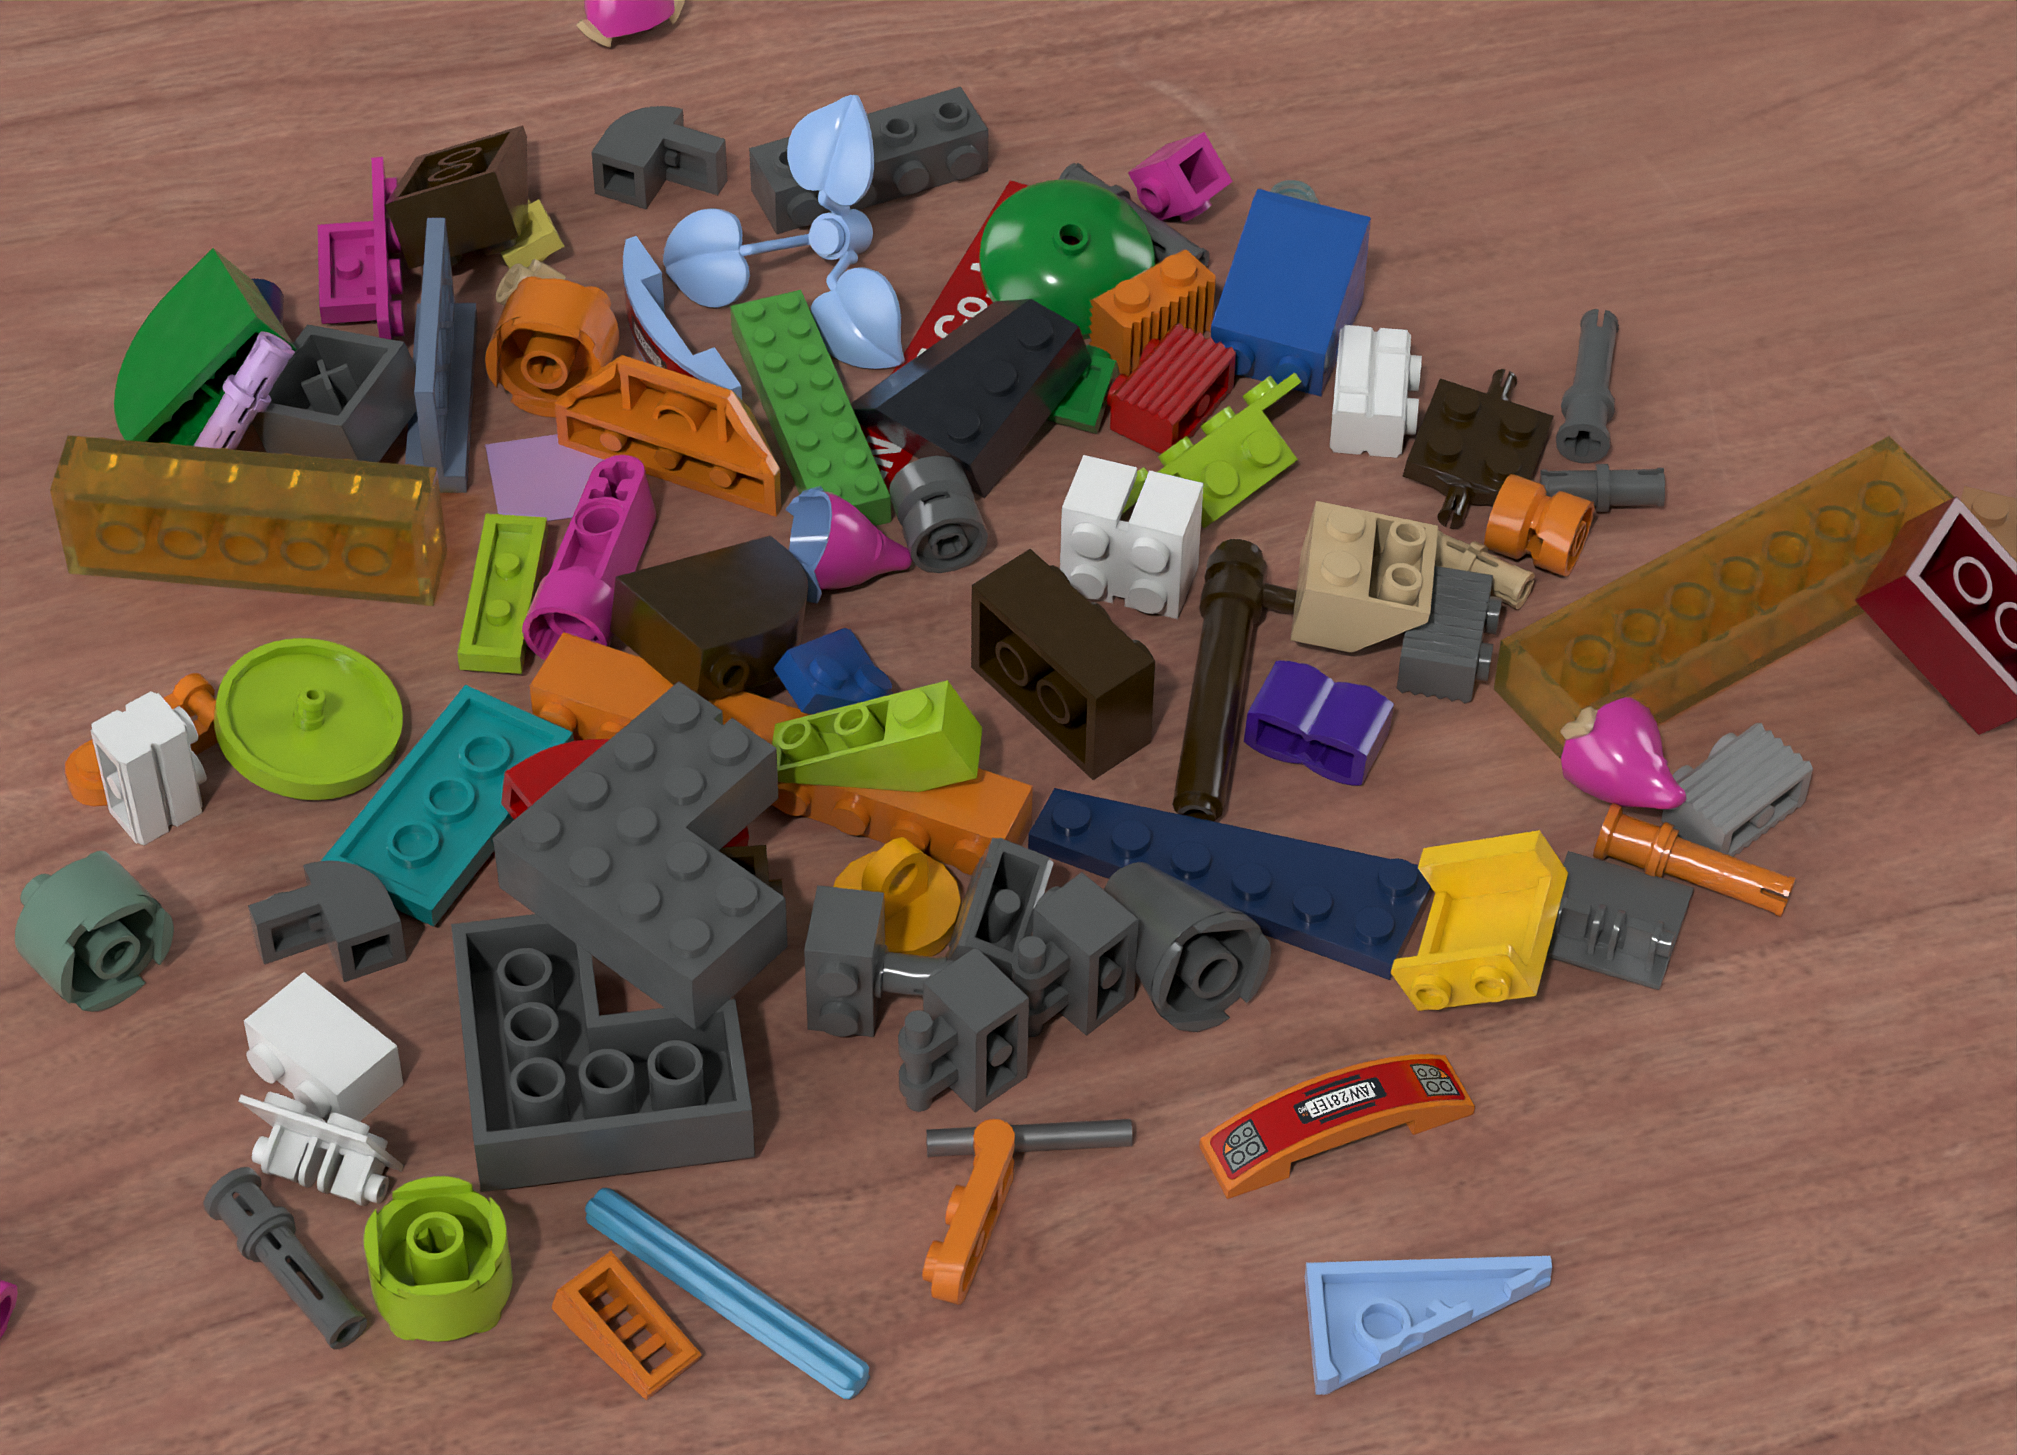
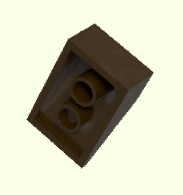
(474, 187)

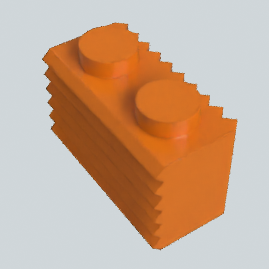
(1150, 305)

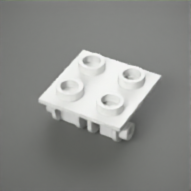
(306, 1147)

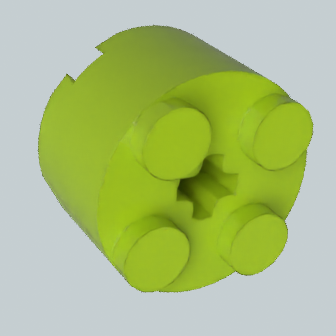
(438, 1260)

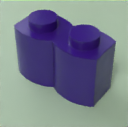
(1318, 722)

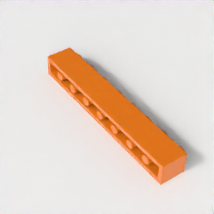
(603, 689)

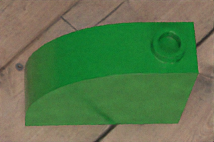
(188, 351)

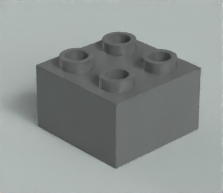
(339, 397)

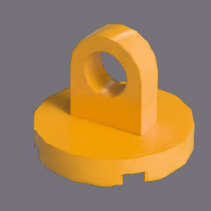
(918, 896)

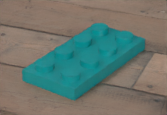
(443, 803)

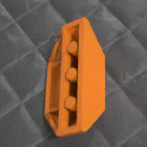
(676, 428)

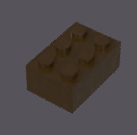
(1062, 663)

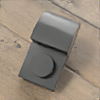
(654, 147)
(336, 908)

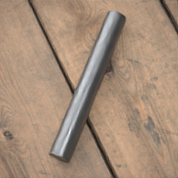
(1037, 1137)

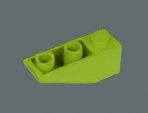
(885, 743)

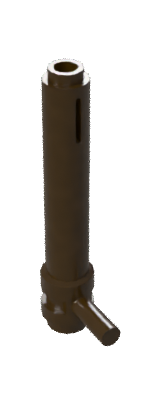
(1230, 608)

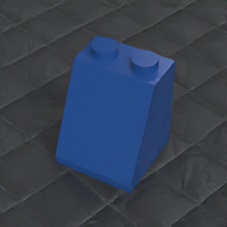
(1292, 289)

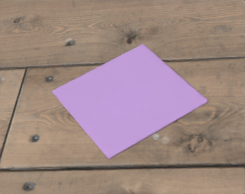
(538, 477)

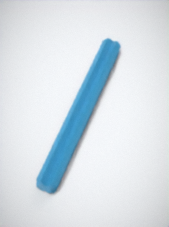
(727, 1293)

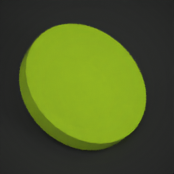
(308, 719)

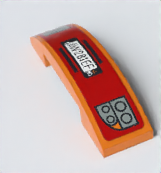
(1331, 1111)

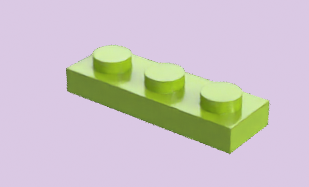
(502, 593)

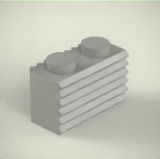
(1739, 791)

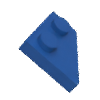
(831, 673)

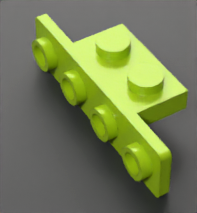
(1235, 455)

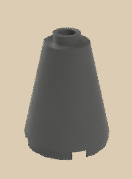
(1190, 947)

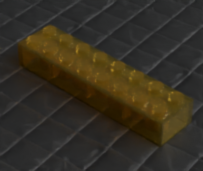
(1718, 600)

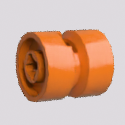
(1539, 525)

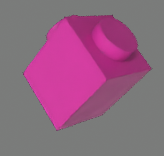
(1180, 178)

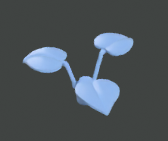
(861, 313)

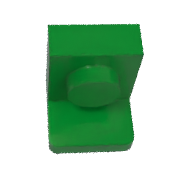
(1087, 398)

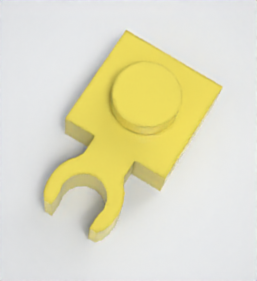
(536, 240)

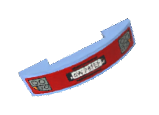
(653, 332)

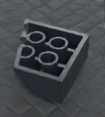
(980, 389)

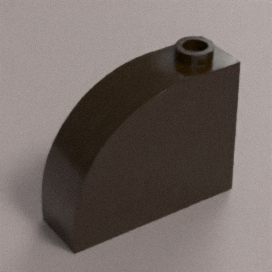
(715, 615)

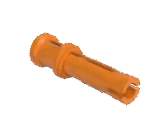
(1662, 851)

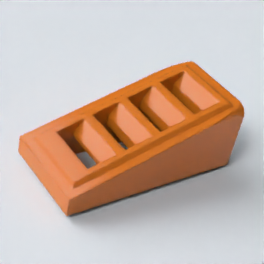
(611, 1276)

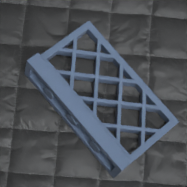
(444, 370)

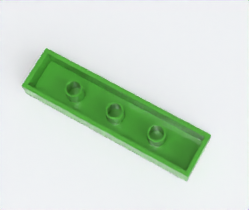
(808, 402)

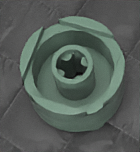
(92, 931)

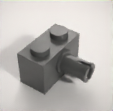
(851, 964)

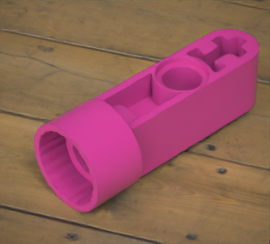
(598, 545)

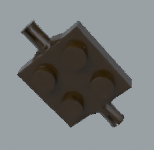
(1475, 443)

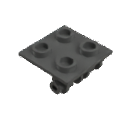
(1618, 920)

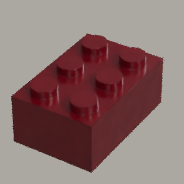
(1952, 610)

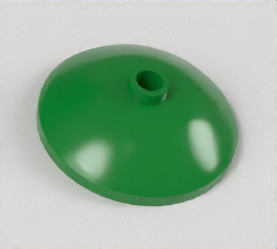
(1028, 260)

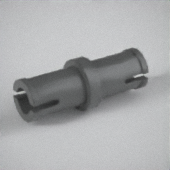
(1609, 486)

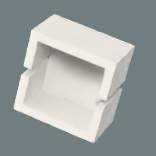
(1142, 559)

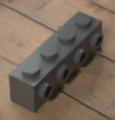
(914, 150)

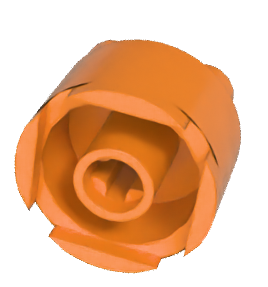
(550, 341)

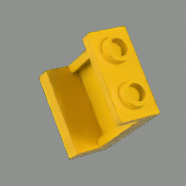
(1485, 922)

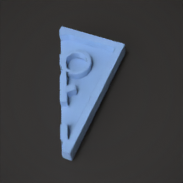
(1386, 1309)

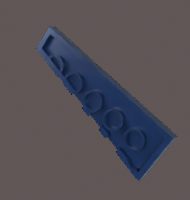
(1296, 890)

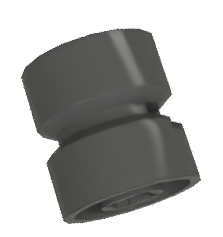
(938, 514)

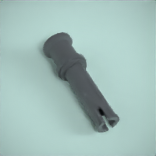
(1588, 401)
(271, 1240)

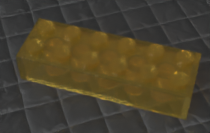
(250, 520)

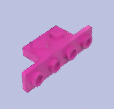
(358, 267)

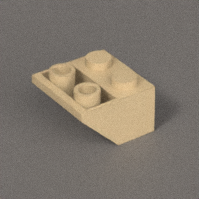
(1362, 578)

